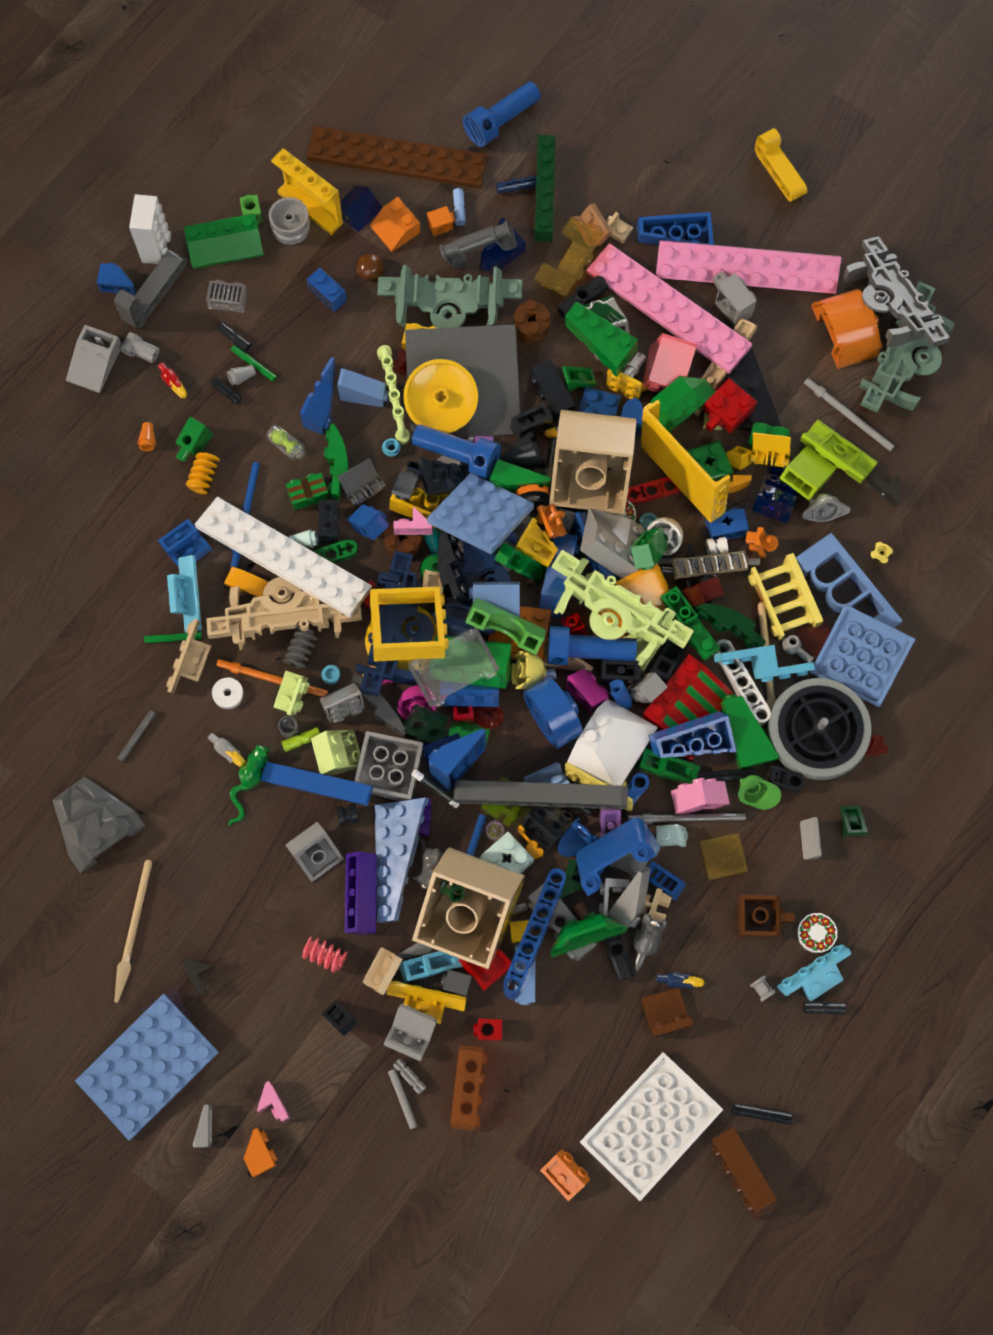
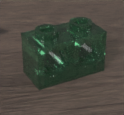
(427, 724)

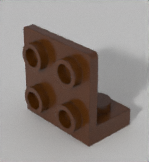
(666, 1012)

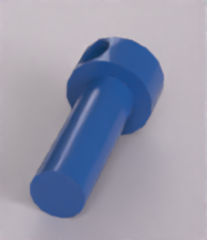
(483, 124)
(479, 456)
(590, 647)

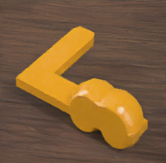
(532, 846)

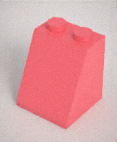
(667, 361)

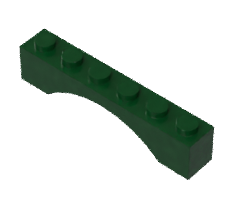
(545, 188)

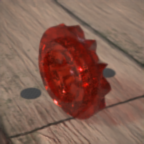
(486, 721)

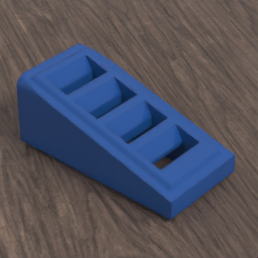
(680, 885)

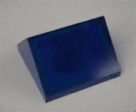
(359, 207)

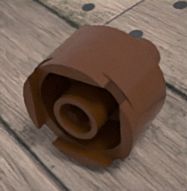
(532, 322)
(411, 543)

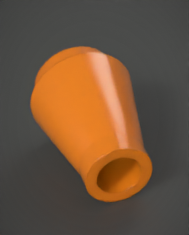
(146, 438)

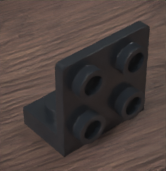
(548, 824)

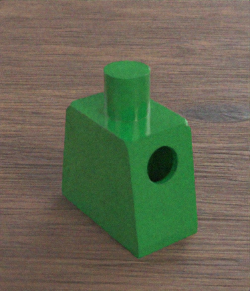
(192, 439)

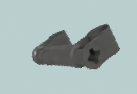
(455, 252)

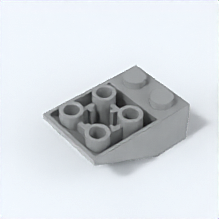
(93, 358)
(342, 703)

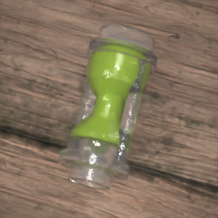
(278, 437)

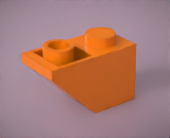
(258, 1156)

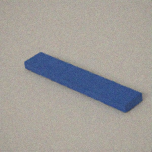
(317, 783)

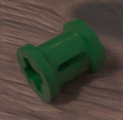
(450, 892)

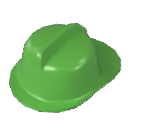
(758, 792)

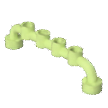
(384, 354)

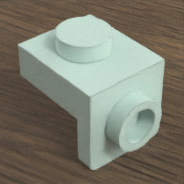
(671, 835)

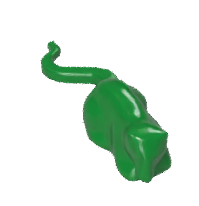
(250, 777)

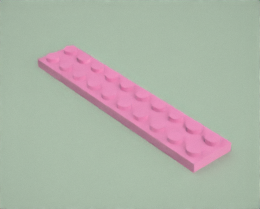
(753, 265)
(670, 308)

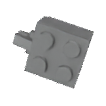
(734, 298)

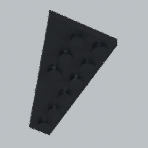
(750, 379)

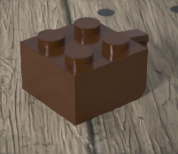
(761, 916)

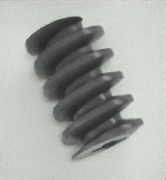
(300, 648)

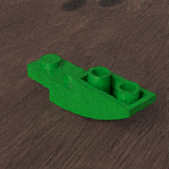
(337, 458)
(685, 614)

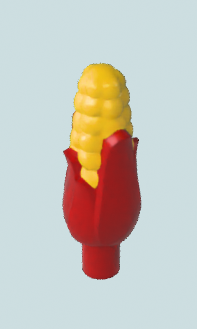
(171, 379)

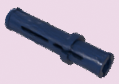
(516, 184)

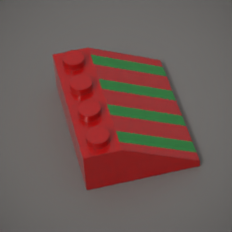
(688, 696)

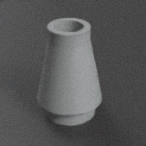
(240, 374)

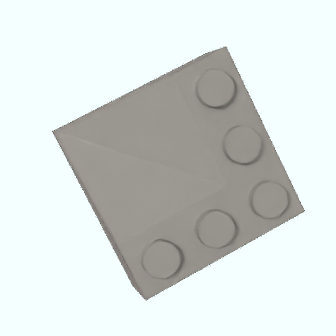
(609, 540)
(388, 765)

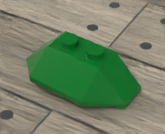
(682, 400)
(585, 932)

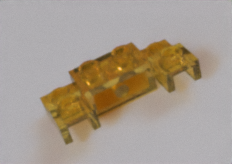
(579, 253)

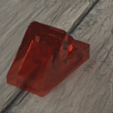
(703, 591)

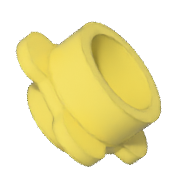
(886, 552)

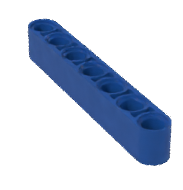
(534, 942)

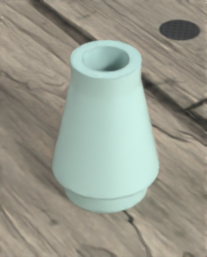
(307, 538)

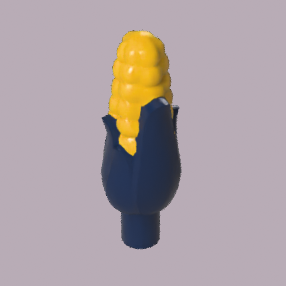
(680, 980)

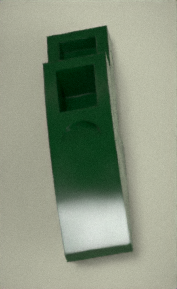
(728, 619)

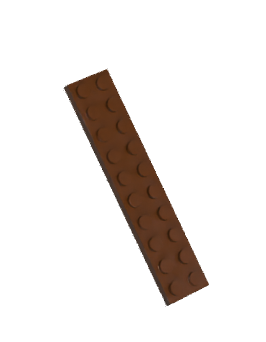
(397, 157)

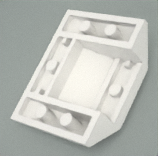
(611, 743)

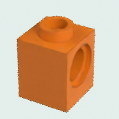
(440, 221)

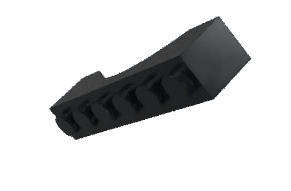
(672, 653)

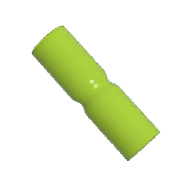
(298, 740)

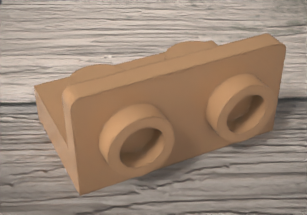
(594, 219)

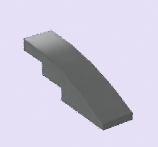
(383, 711)

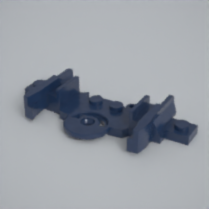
(476, 566)
(391, 623)

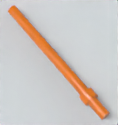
(237, 668)

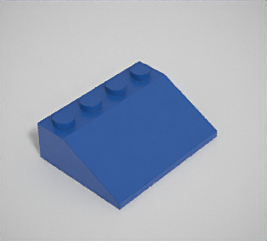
(456, 758)

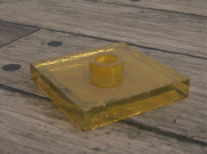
(723, 856)

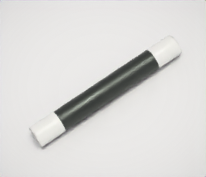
(434, 787)

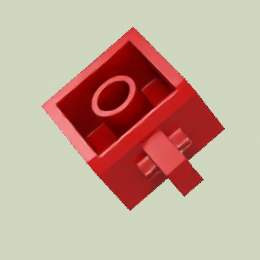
(728, 407)

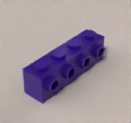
(360, 889)

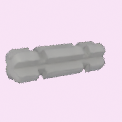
(409, 1076)

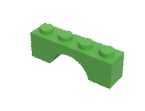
(524, 633)

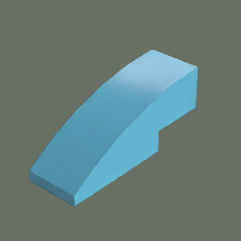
(427, 966)

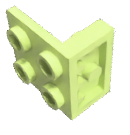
(291, 693)

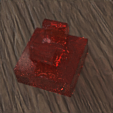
(876, 746)

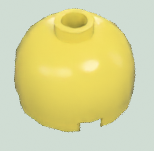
(527, 671)

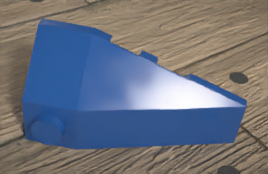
(318, 405)

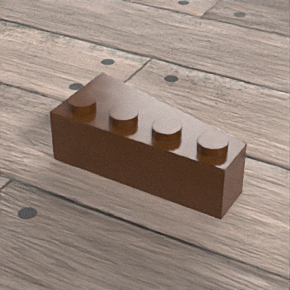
(745, 1174)

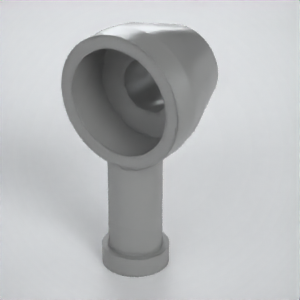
(795, 649)

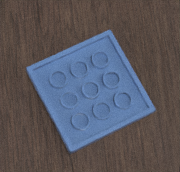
(480, 513)
(863, 654)

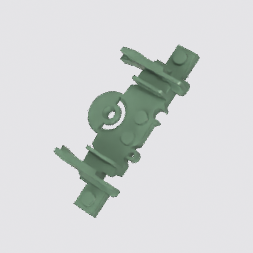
(467, 295)
(899, 367)

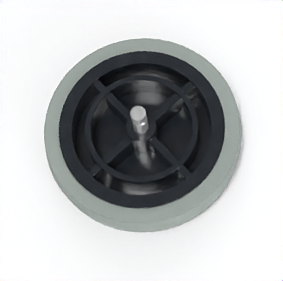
(819, 728)

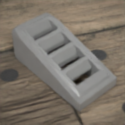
(203, 1135)

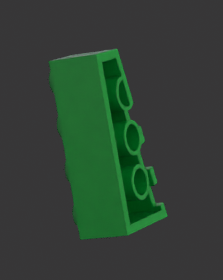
(601, 337)

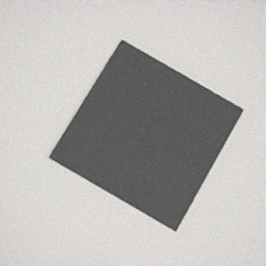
(488, 356)

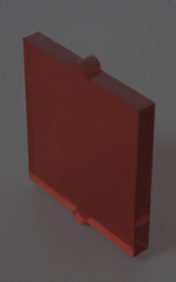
(814, 638)

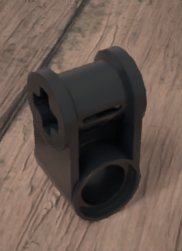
(784, 777)

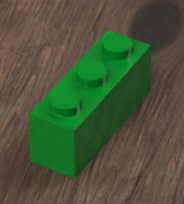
(649, 548)

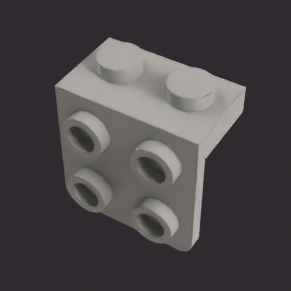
(410, 1032)

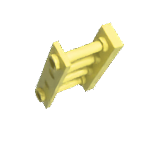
(796, 583)

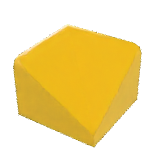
(739, 457)
(517, 930)

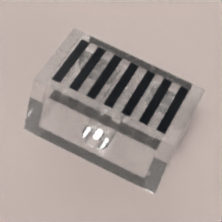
(227, 296)

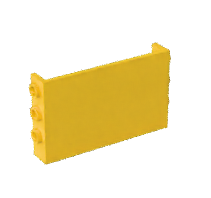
(681, 468)

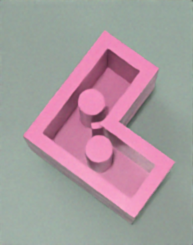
(699, 795)

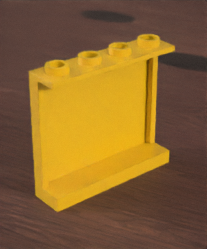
(316, 193)

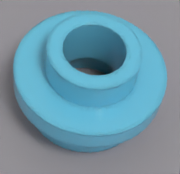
(391, 442)

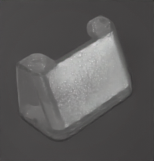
(463, 664)

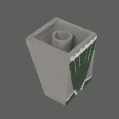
(610, 311)

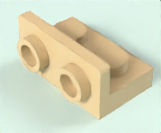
(382, 970)

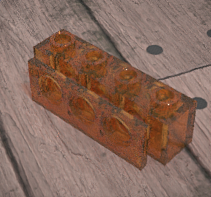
(465, 1055)

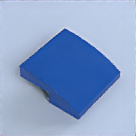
(183, 542)

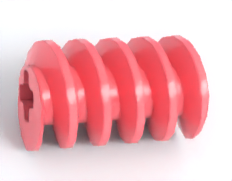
(324, 954)

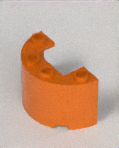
(851, 327)

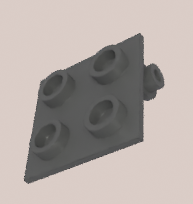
(361, 482)

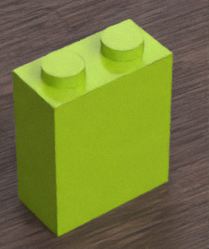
(808, 472)

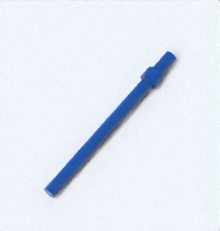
(247, 505)

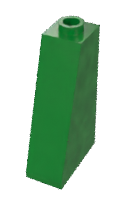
(750, 740)

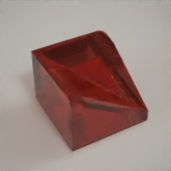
(400, 363)

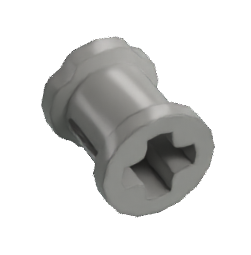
(762, 988)

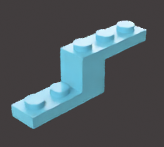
(764, 663)

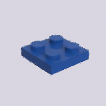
(599, 402)

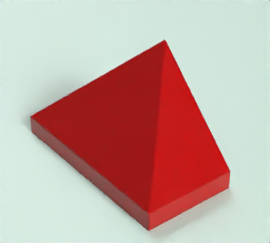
(463, 714)

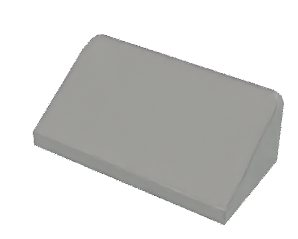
(810, 839)

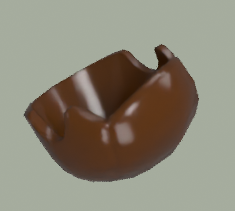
(370, 267)

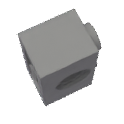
(647, 688)

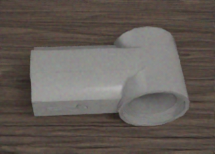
(135, 346)

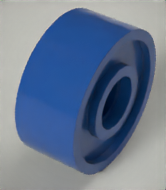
(554, 712)

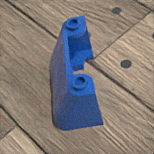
(629, 837)

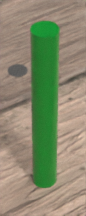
(251, 361)
(170, 637)

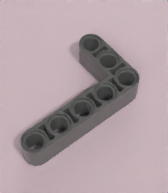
(137, 308)

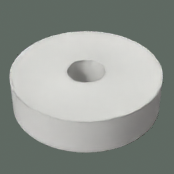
(233, 699)

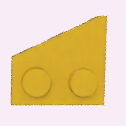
(536, 544)

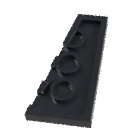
(441, 477)

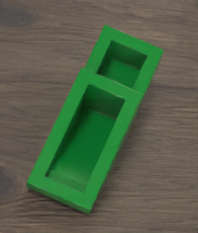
(520, 563)
(667, 767)

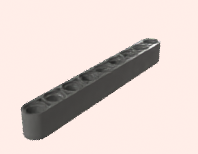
(541, 794)

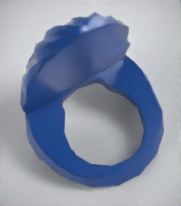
(634, 409)
(575, 839)

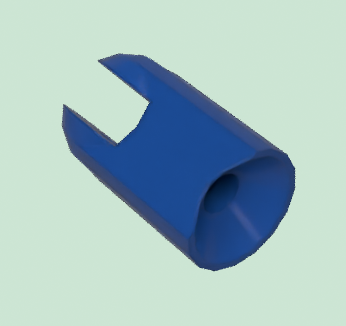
(621, 694)

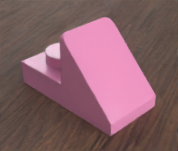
(418, 526)
(270, 1097)

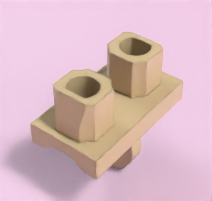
(659, 899)

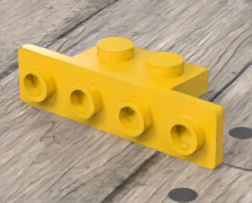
(426, 1000)

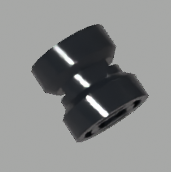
(349, 814)

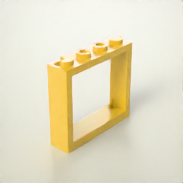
(409, 650)

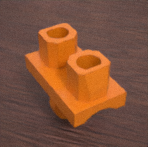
(552, 520)
(760, 542)

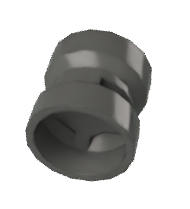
(288, 723)

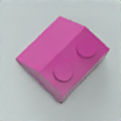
(586, 690)

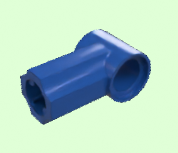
(635, 792)

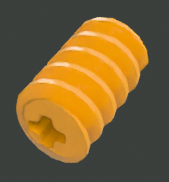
(200, 472)

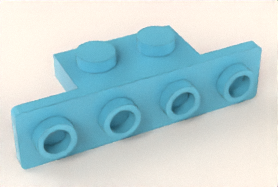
(184, 591)
(817, 976)

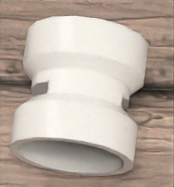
(716, 546)

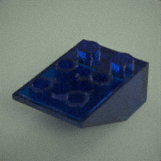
(775, 496)

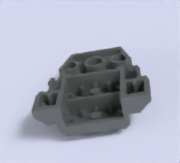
(92, 821)

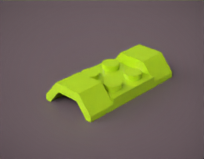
(839, 451)

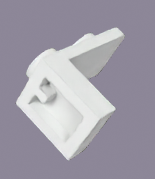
(616, 886)

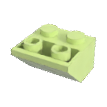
(336, 751)

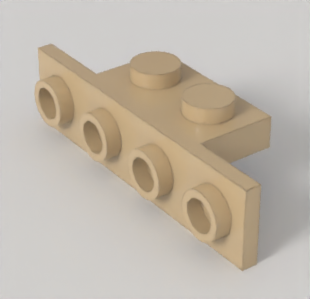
(191, 660)

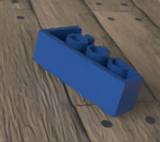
(678, 228)
(554, 581)
(695, 737)

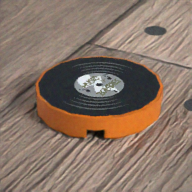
(534, 493)

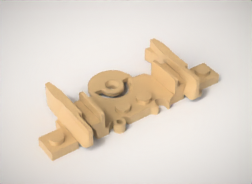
(262, 613)

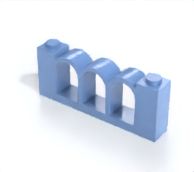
(830, 548)

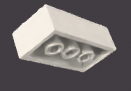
(149, 229)

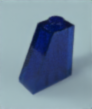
(494, 256)

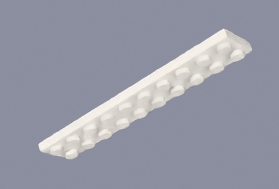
(283, 557)

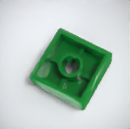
(716, 455)

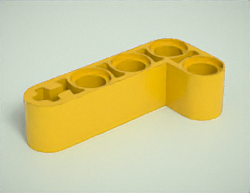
(778, 165)

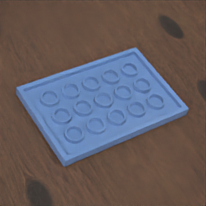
(146, 1067)

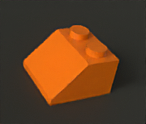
(395, 224)

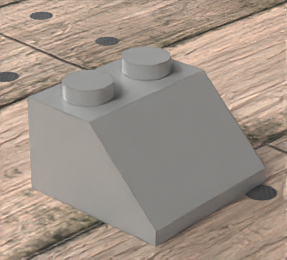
(314, 851)

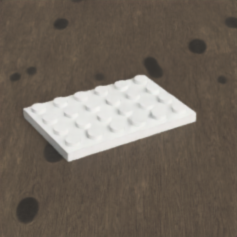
(651, 1126)

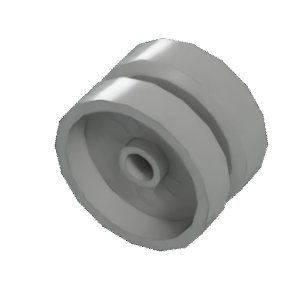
(289, 220)

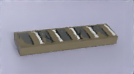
(710, 565)

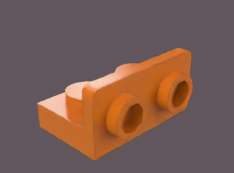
(565, 1174)

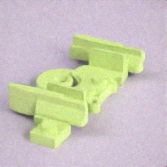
(602, 594)

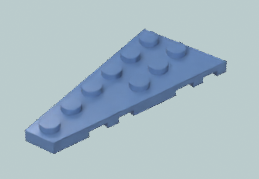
(396, 845)

